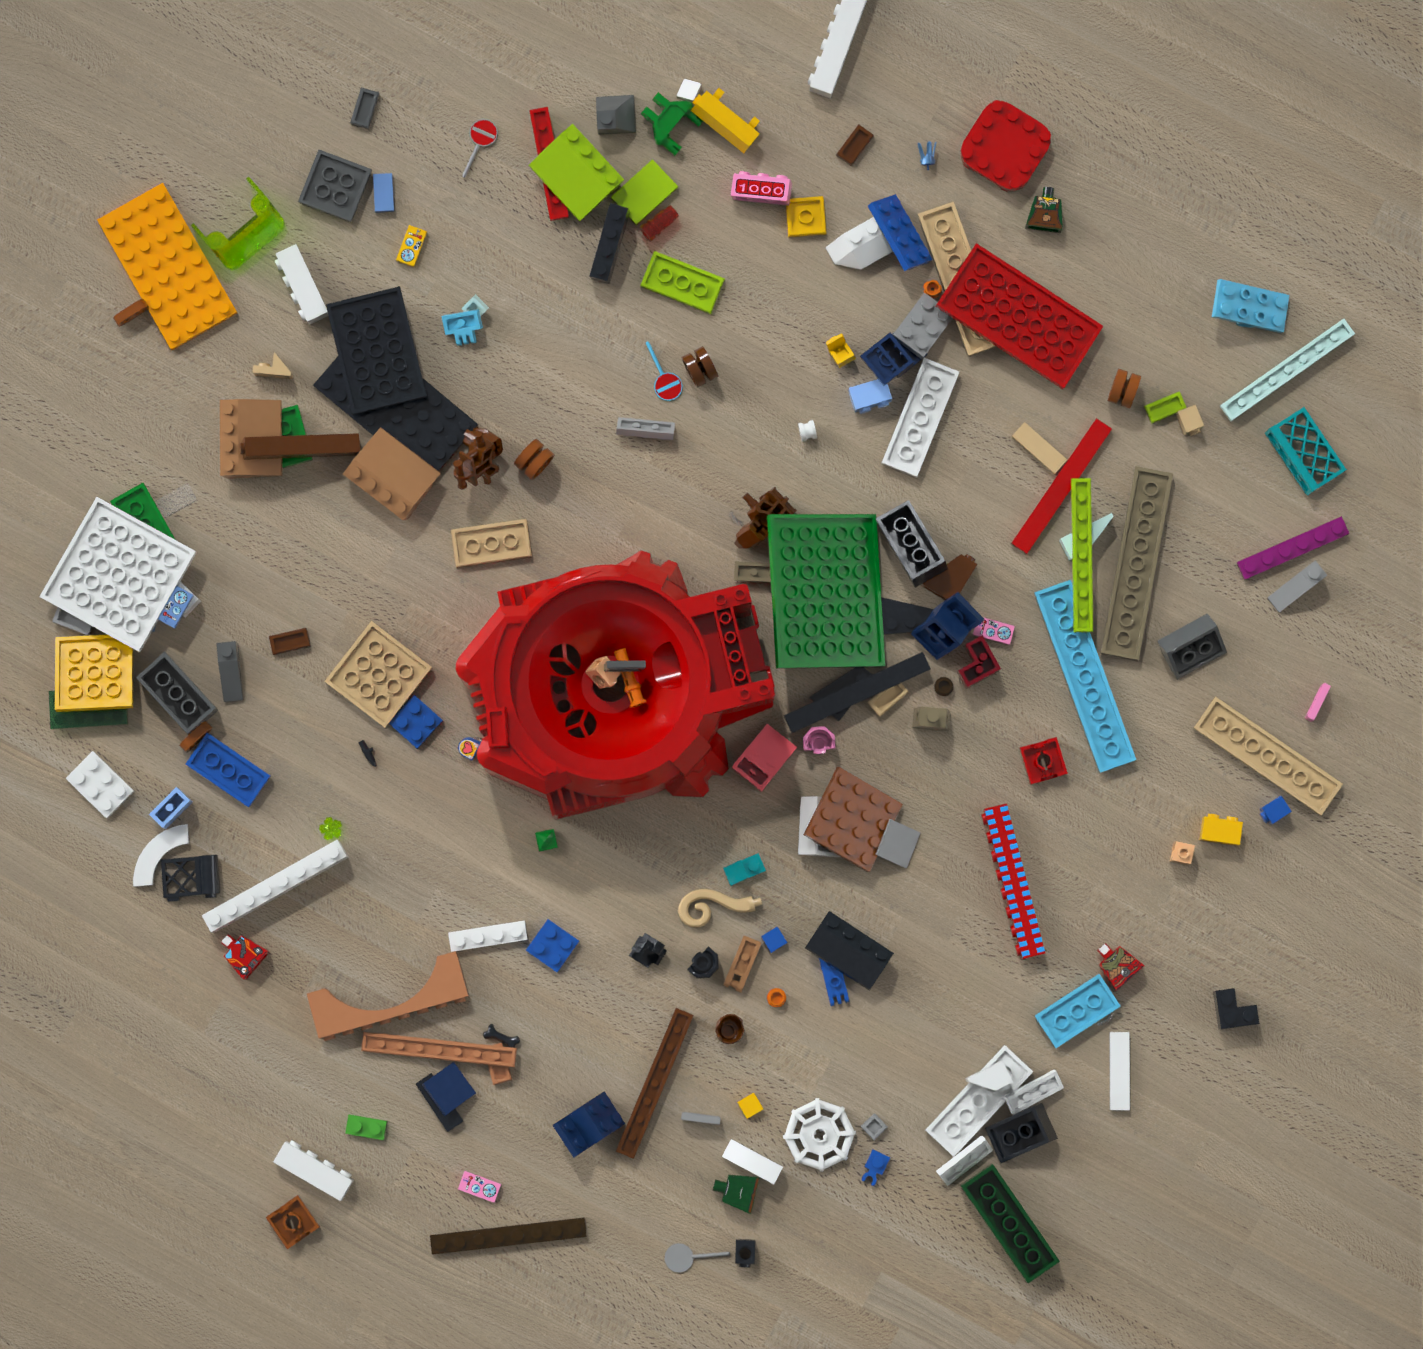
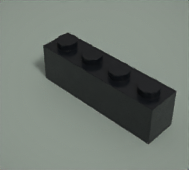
(609, 243)

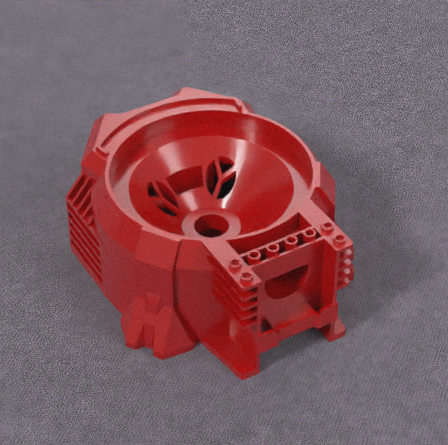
(691, 683)

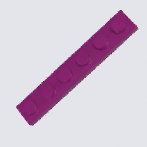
(1292, 548)

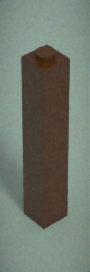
(300, 446)

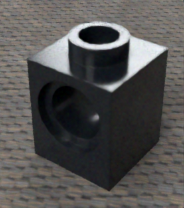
(745, 1243)

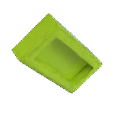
(1165, 407)

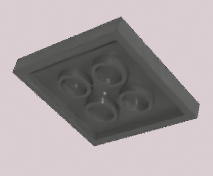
(335, 186)

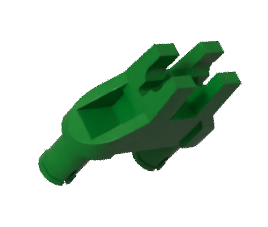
(667, 120)

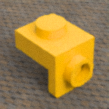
(840, 350)

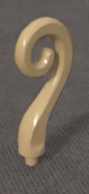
(740, 905)

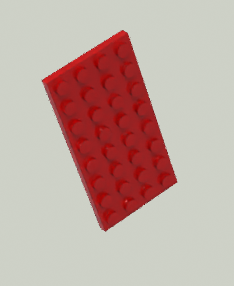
(1019, 316)

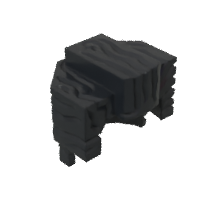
(648, 950)
(704, 964)

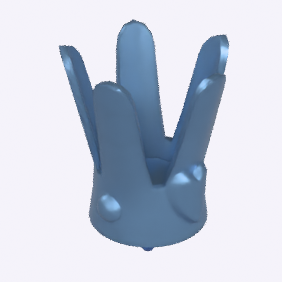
(929, 158)

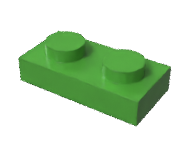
(366, 1127)

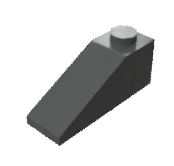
(230, 671)

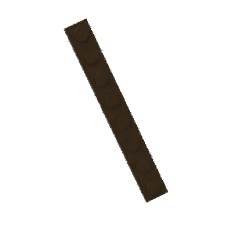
(508, 1235)

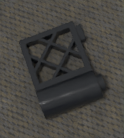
(206, 879)

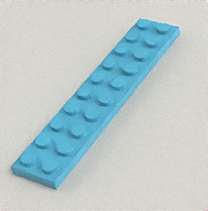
(1085, 679)

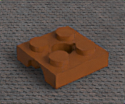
(306, 1225)

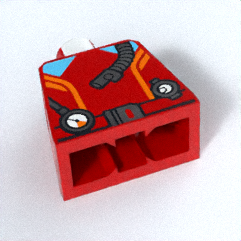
(244, 955)

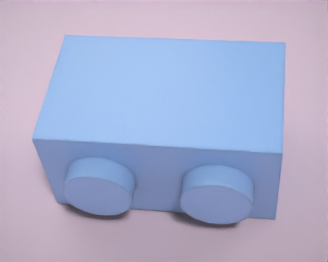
(869, 395)
(171, 808)

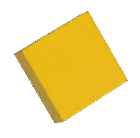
(750, 1105)

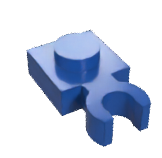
(876, 1164)

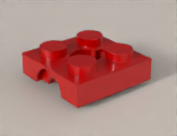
(1036, 772)

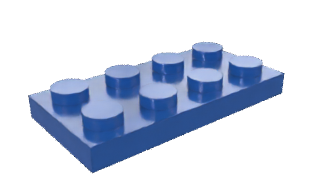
(900, 232)
(228, 770)

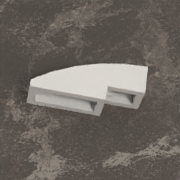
(752, 1161)

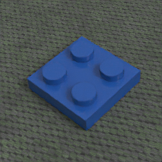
(415, 721)
(552, 945)

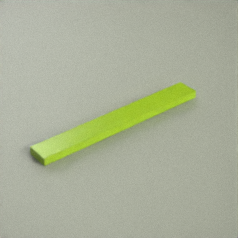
(1082, 555)

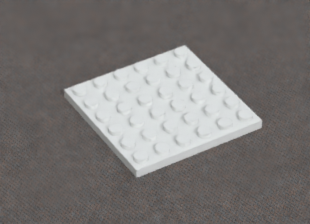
(118, 574)

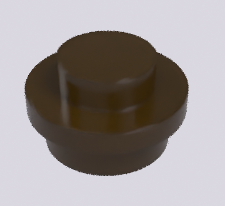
(943, 686)

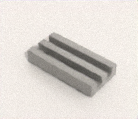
(700, 1118)

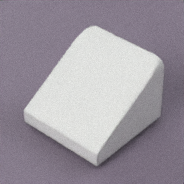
(689, 90)

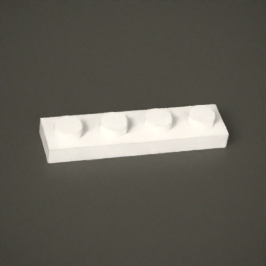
(487, 936)

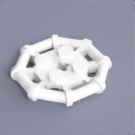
(816, 1145)

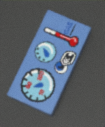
(175, 607)

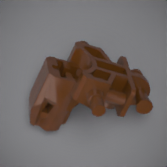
(478, 462)
(757, 529)

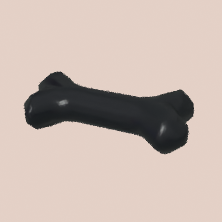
(492, 1033)

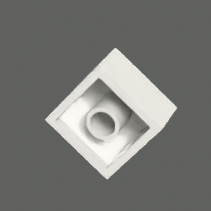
(993, 1077)

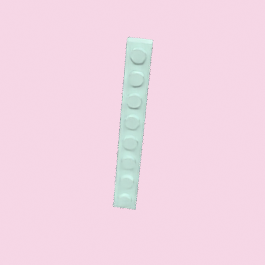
(1287, 370)

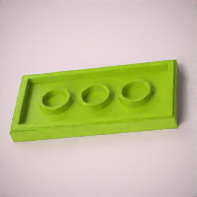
(682, 282)

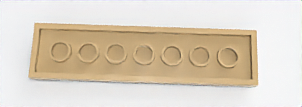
(949, 250)
(1268, 756)

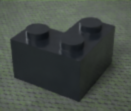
(1229, 1014)

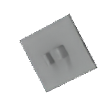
(897, 843)

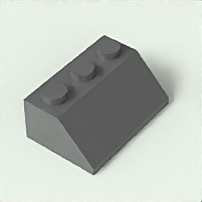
(1192, 646)

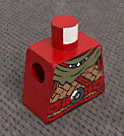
(1118, 965)

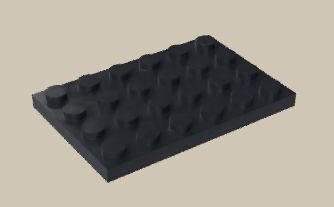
(376, 350)

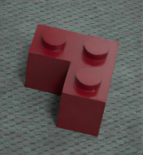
(982, 665)

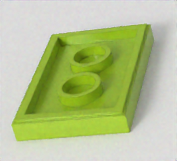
(645, 191)

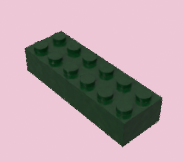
(1009, 1223)

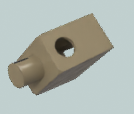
(931, 718)

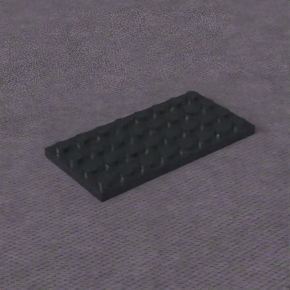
(426, 426)

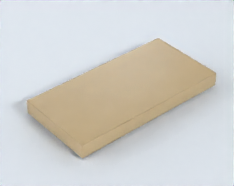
(491, 543)

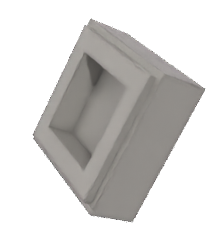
(874, 1126)

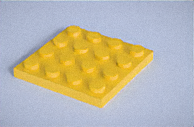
(92, 673)

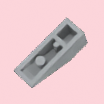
(1297, 586)

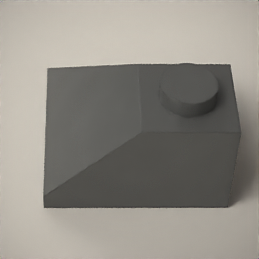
(615, 114)

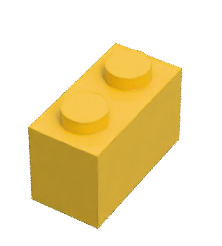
(1221, 830)

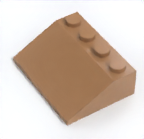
(248, 419)
(392, 474)

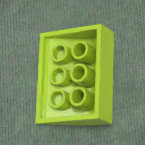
(576, 172)

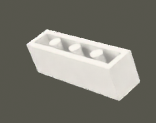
(302, 284)
(313, 1170)

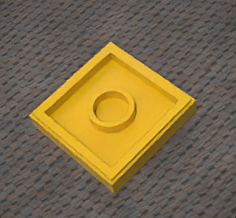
(806, 217)

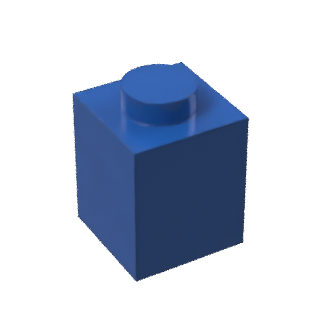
(1274, 810)

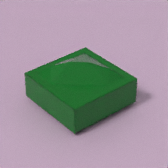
(546, 840)

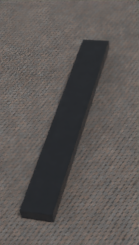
(857, 692)

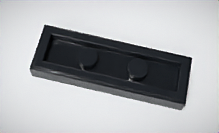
(450, 1120)

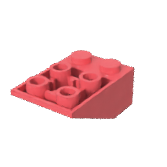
(764, 757)

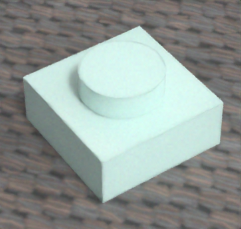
(474, 304)

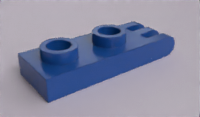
(834, 983)

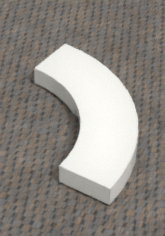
(155, 850)

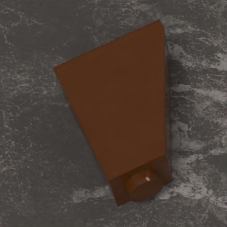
(953, 579)

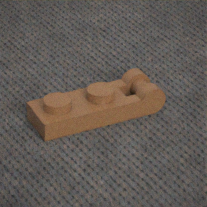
(742, 963)

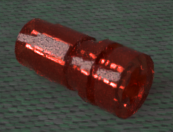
(658, 223)

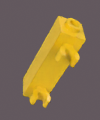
(724, 120)

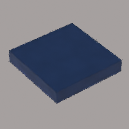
(448, 1088)

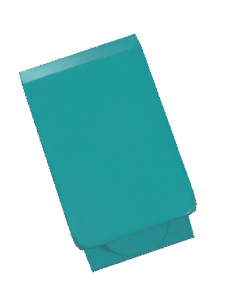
(744, 869)

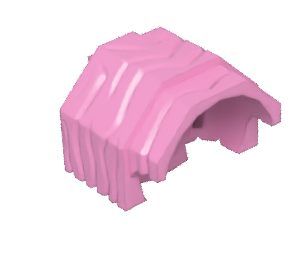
(818, 740)

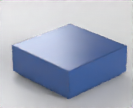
(774, 939)

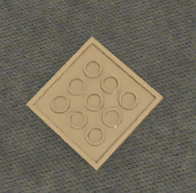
(378, 674)

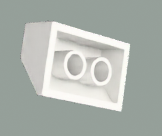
(806, 845)

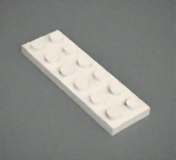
(920, 417)
(975, 1105)

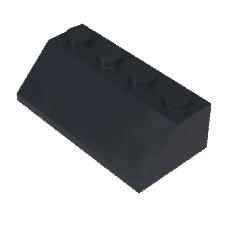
(849, 950)

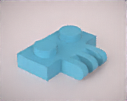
(462, 325)

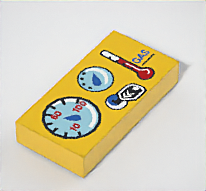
(411, 246)

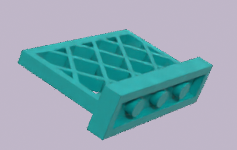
(1291, 456)

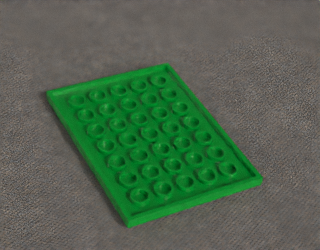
(826, 590)

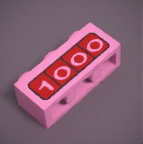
(761, 188)

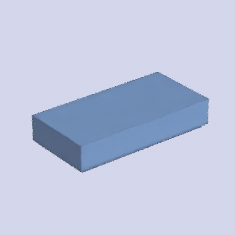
(383, 192)

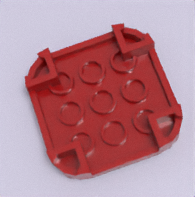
(1005, 145)

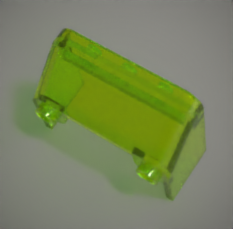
(250, 237)

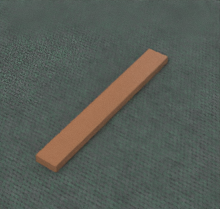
(439, 1049)

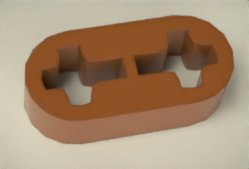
(130, 312)
(196, 736)

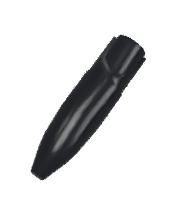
(368, 753)

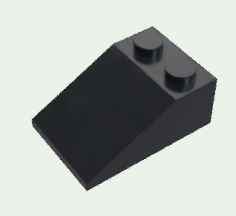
(1021, 1133)

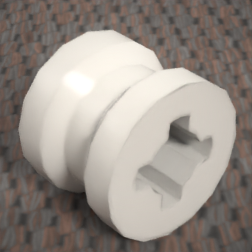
(807, 430)

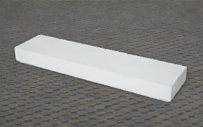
(1119, 1070)

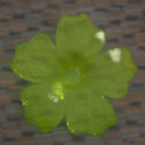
(330, 828)

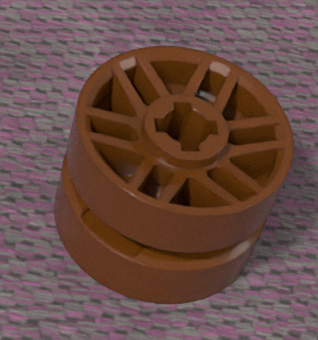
(700, 366)

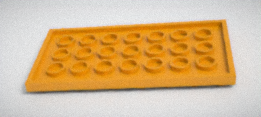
(167, 266)

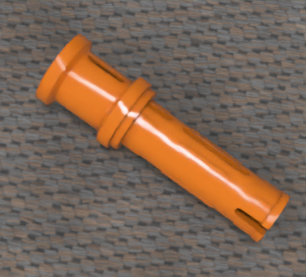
(632, 687)

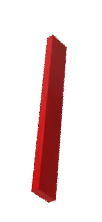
(1061, 486)

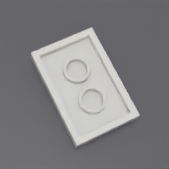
(100, 784)

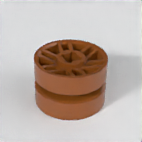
(1124, 388)
(534, 459)

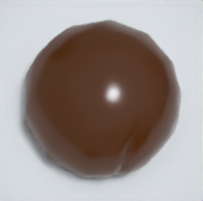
(729, 1029)

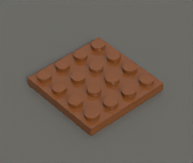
(852, 819)

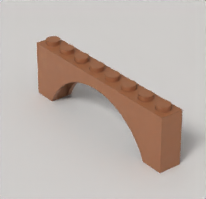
(336, 1017)

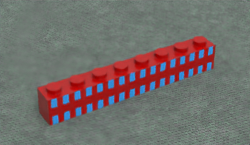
(1014, 881)

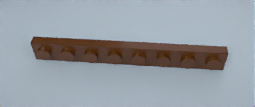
(654, 1083)

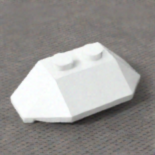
(860, 246)

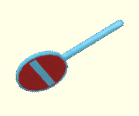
(667, 385)

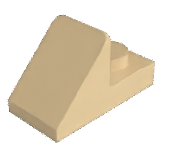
(277, 370)

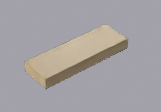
(1039, 448)

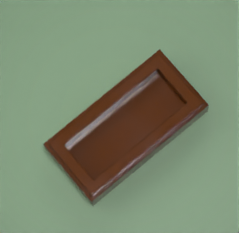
(855, 145)
(289, 641)

